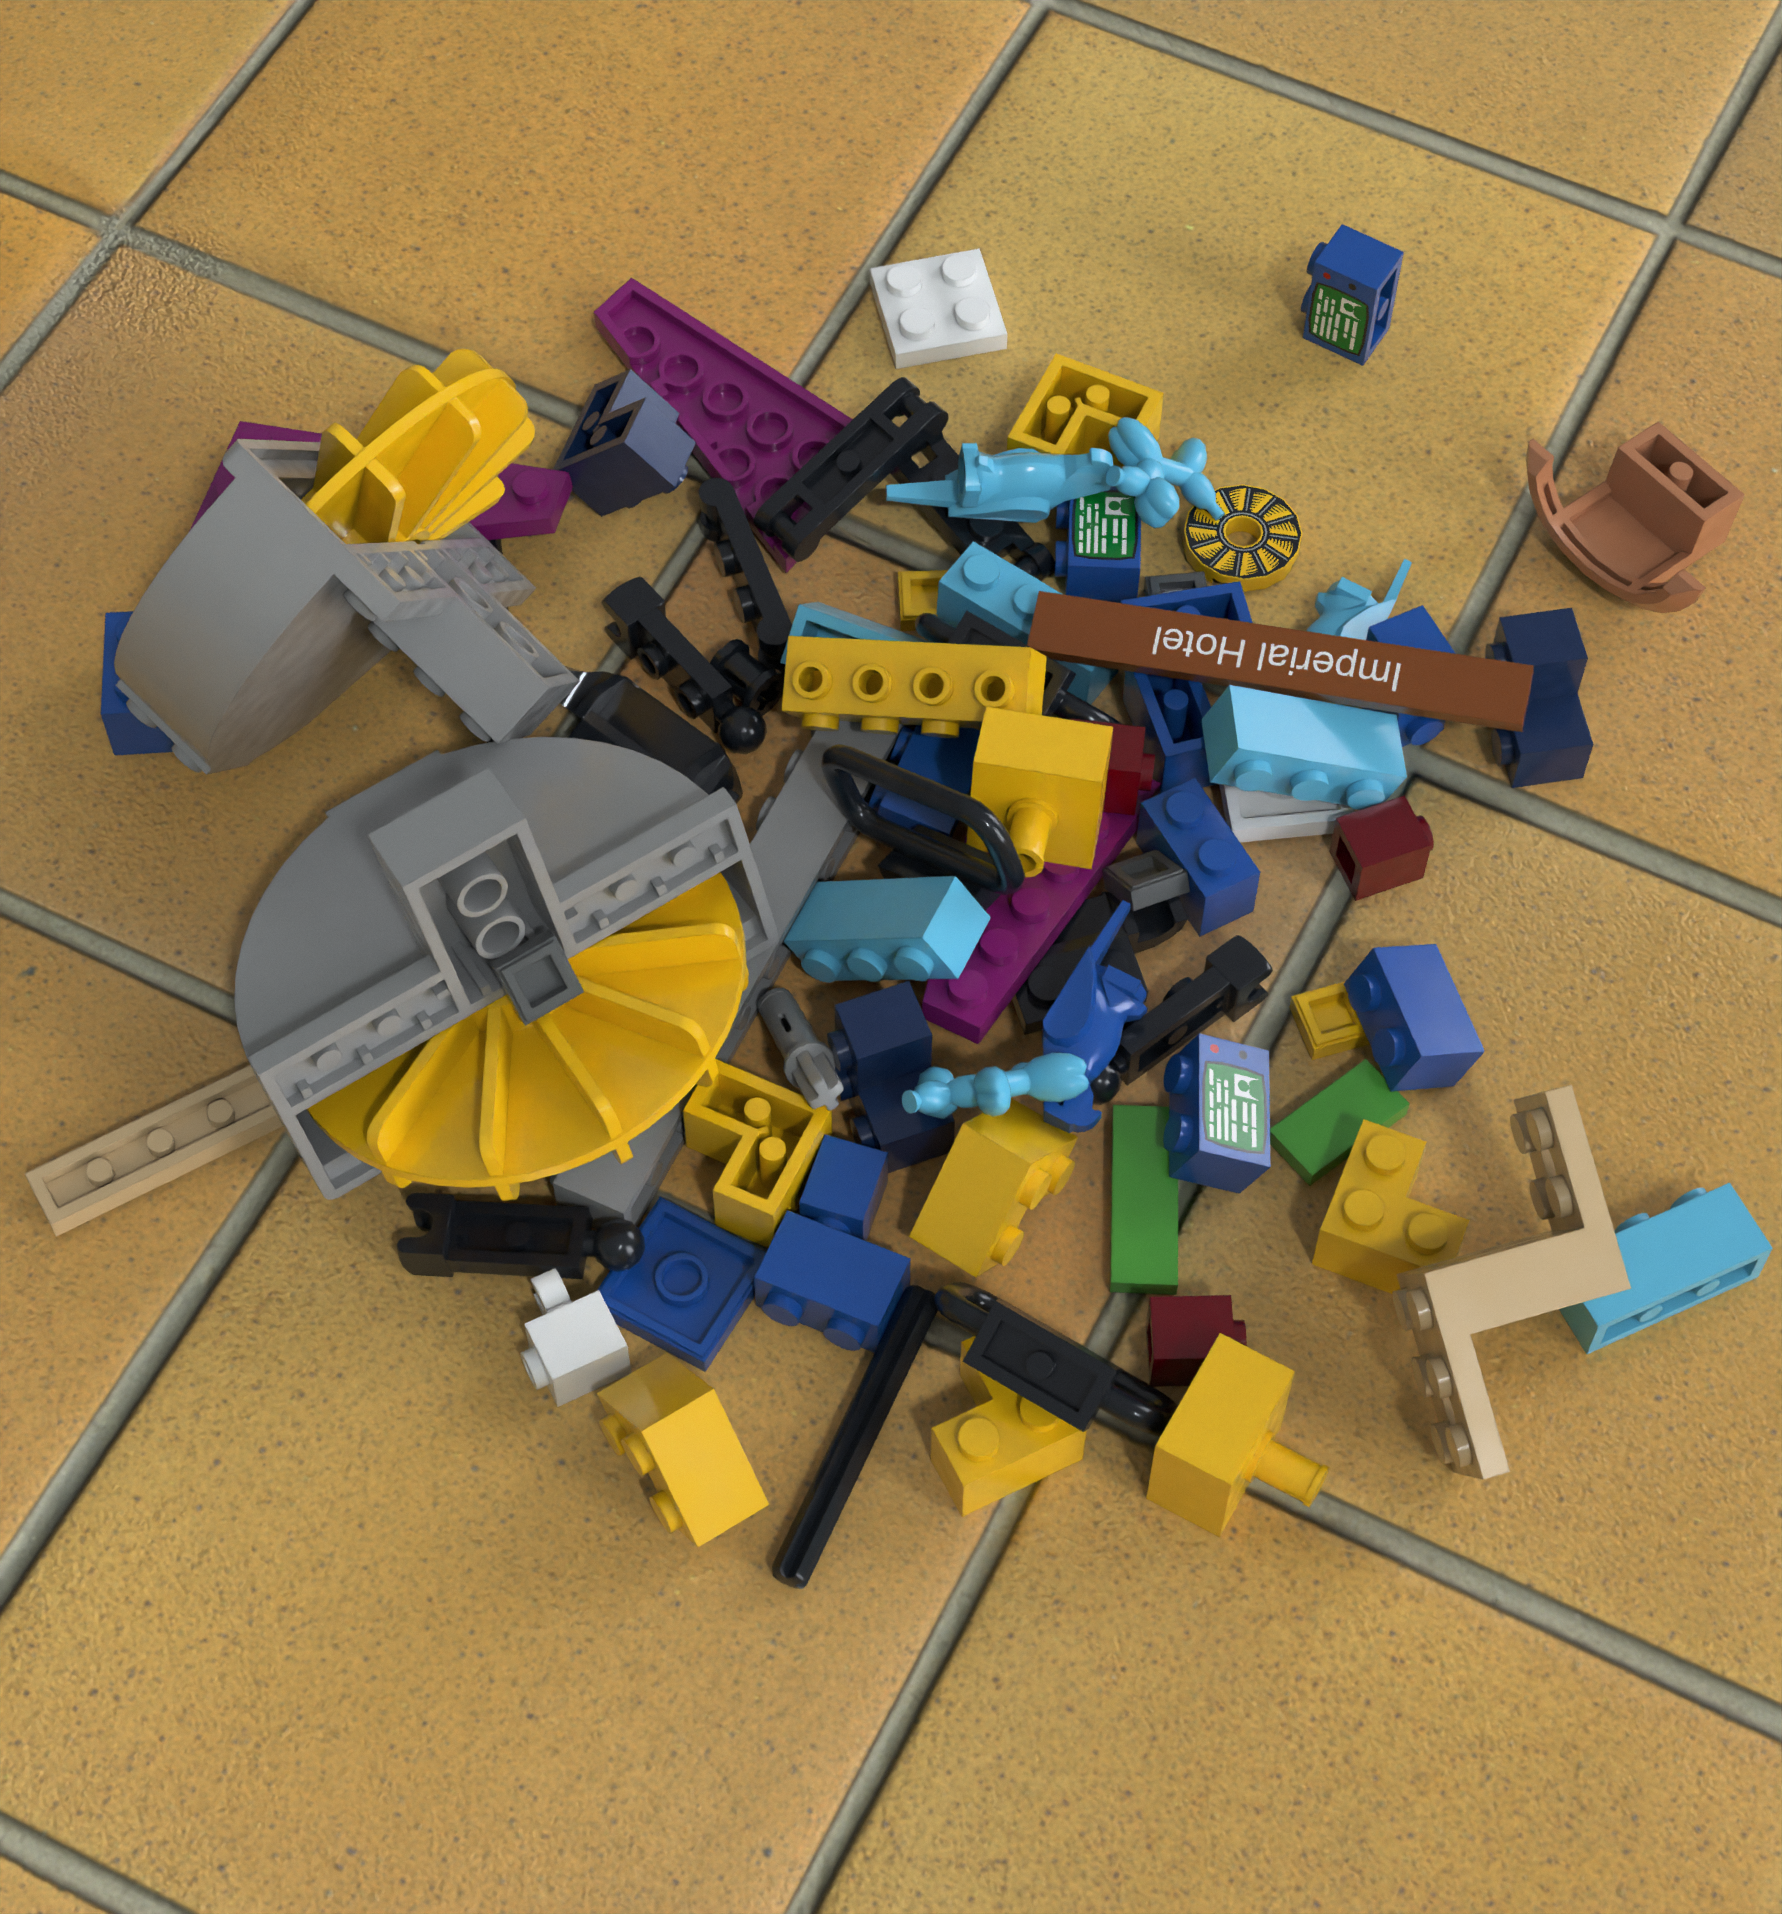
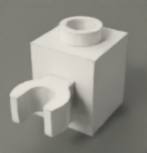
(572, 1343)

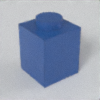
(845, 1186)

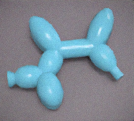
(1150, 475)
(1045, 1078)

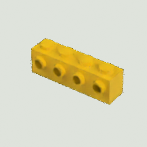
(907, 683)

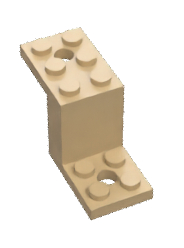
(1510, 1281)

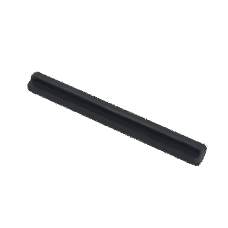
(854, 1438)

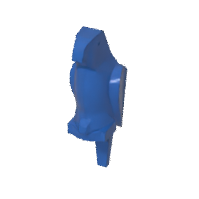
(1090, 1022)

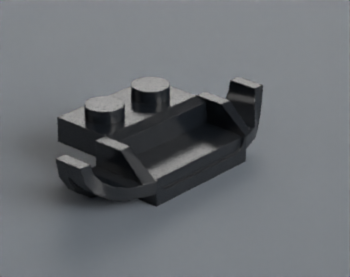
(629, 717)
(1139, 932)

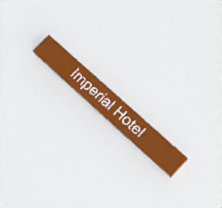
(1282, 661)

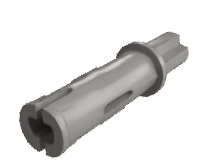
(806, 1060)

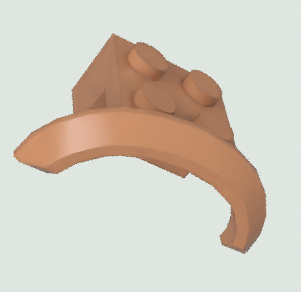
(1643, 522)

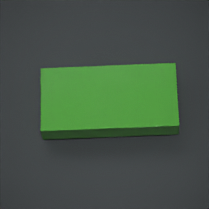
(1326, 1126)

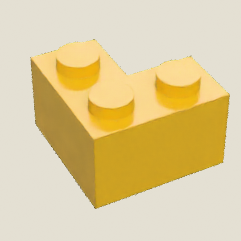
(1078, 408)
(764, 1139)
(988, 1184)
(1374, 1224)
(683, 1439)
(999, 1443)

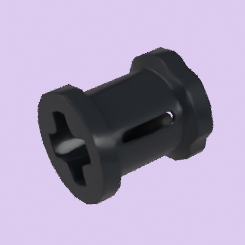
(750, 679)

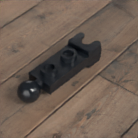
(664, 652)
(1188, 1008)
(513, 1239)

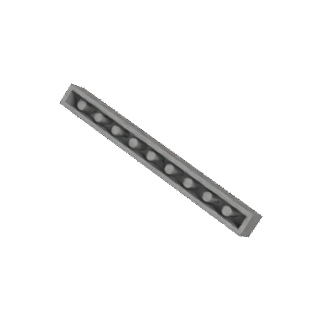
(796, 845)

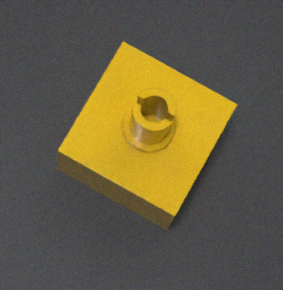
(1043, 784)
(1226, 1440)

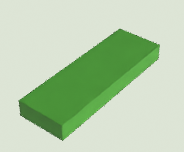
(1142, 1204)

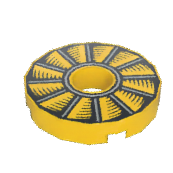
(1248, 511)

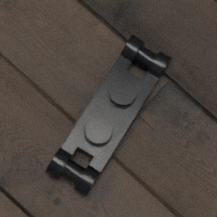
(849, 467)
(994, 535)
(740, 556)

